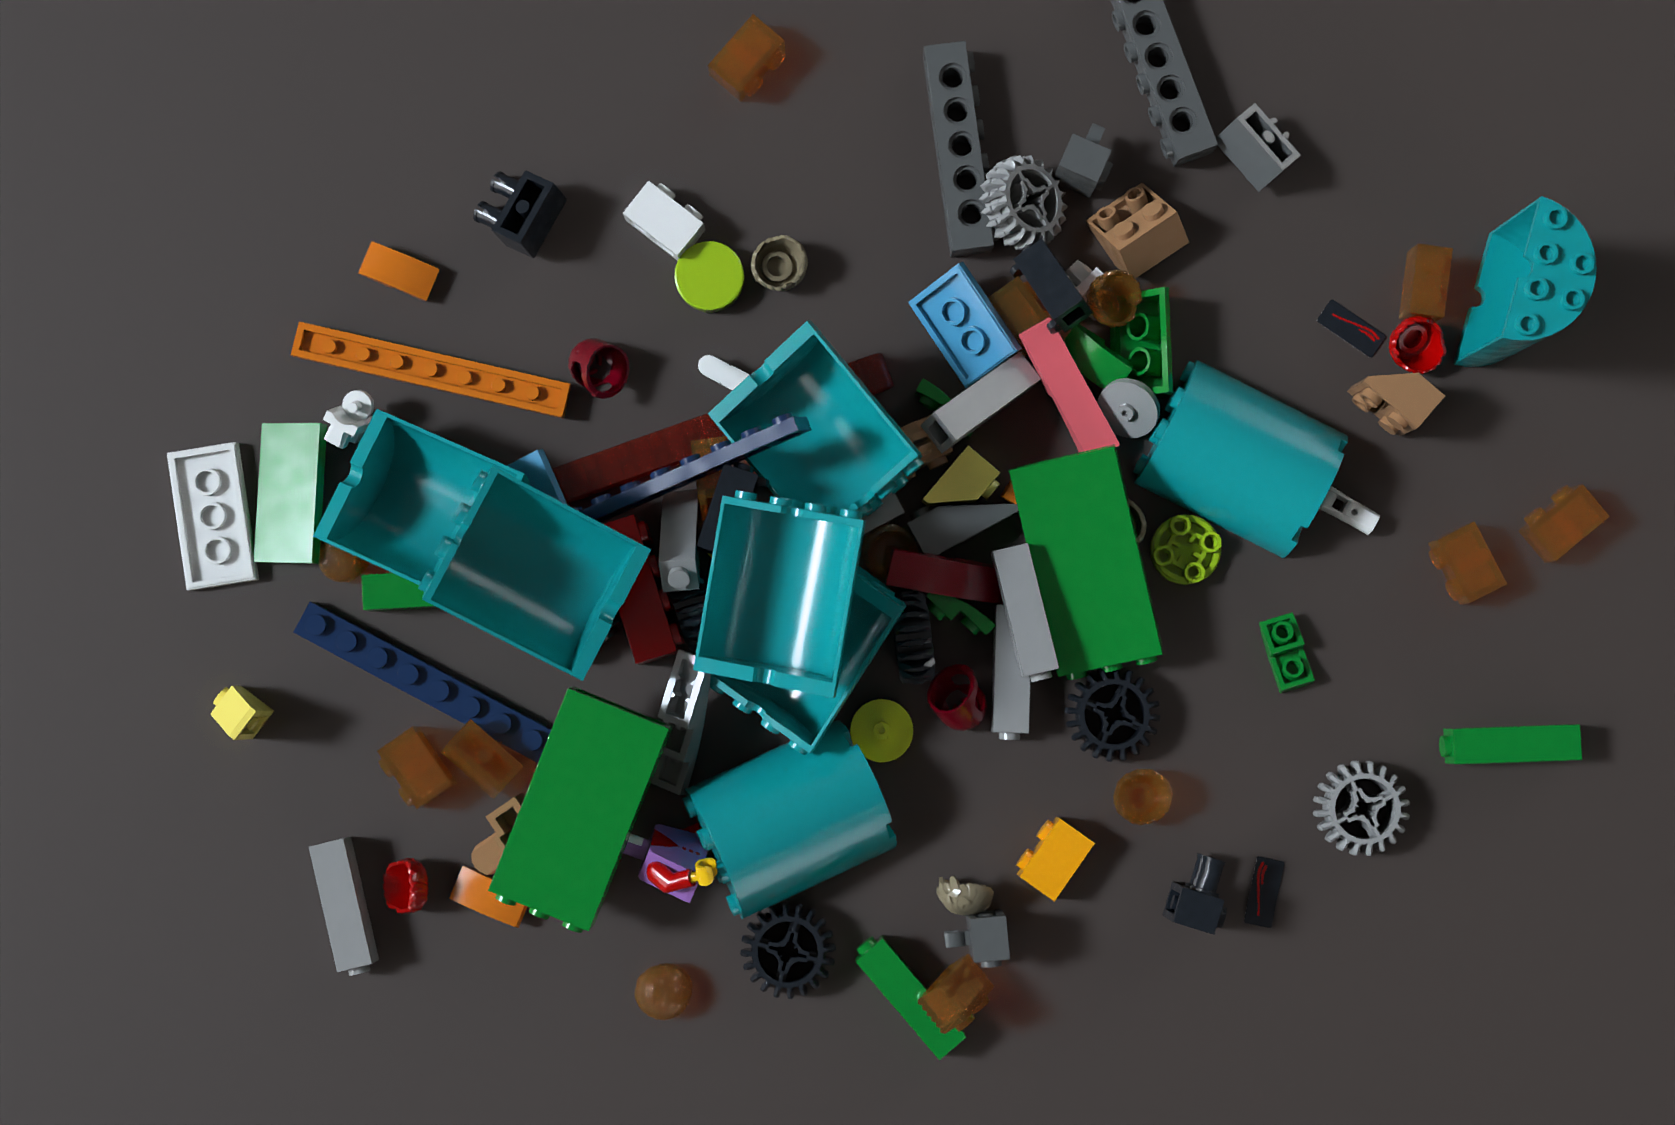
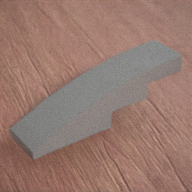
(685, 710)

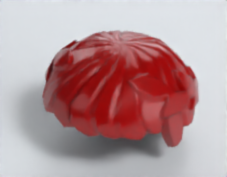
(1417, 344)
(406, 886)

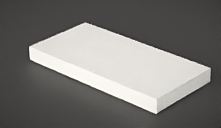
(212, 516)

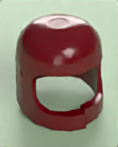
(583, 356)
(966, 714)

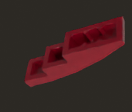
(943, 576)

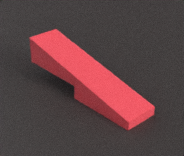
(1067, 388)

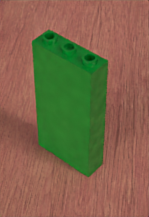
(1087, 561)
(579, 809)

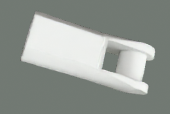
(721, 372)
(1351, 511)

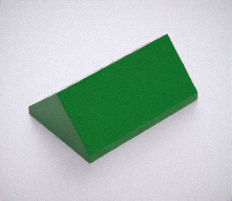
(1148, 342)

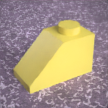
(964, 481)
(240, 712)

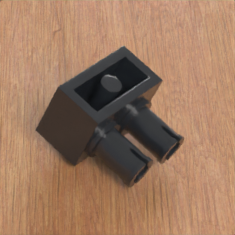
(527, 214)
(1197, 902)

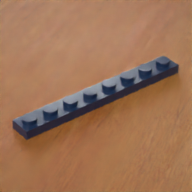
(697, 467)
(422, 680)

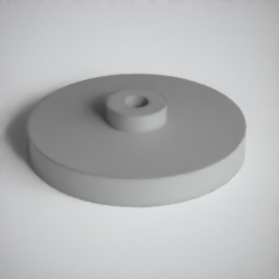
(1129, 407)

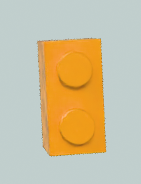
(1054, 857)

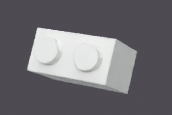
(664, 220)

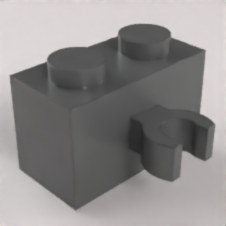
(1257, 147)
(1085, 163)
(985, 936)

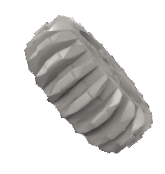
(1023, 202)
(1369, 820)

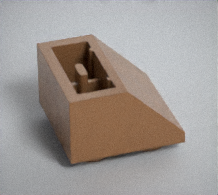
(1138, 230)
(1397, 400)

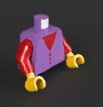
(673, 860)

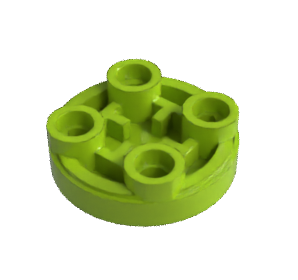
(709, 276)
(1185, 549)

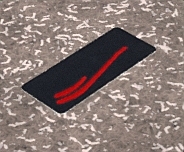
(1351, 328)
(1264, 892)

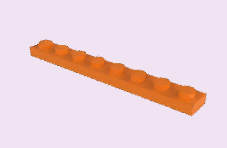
(431, 370)

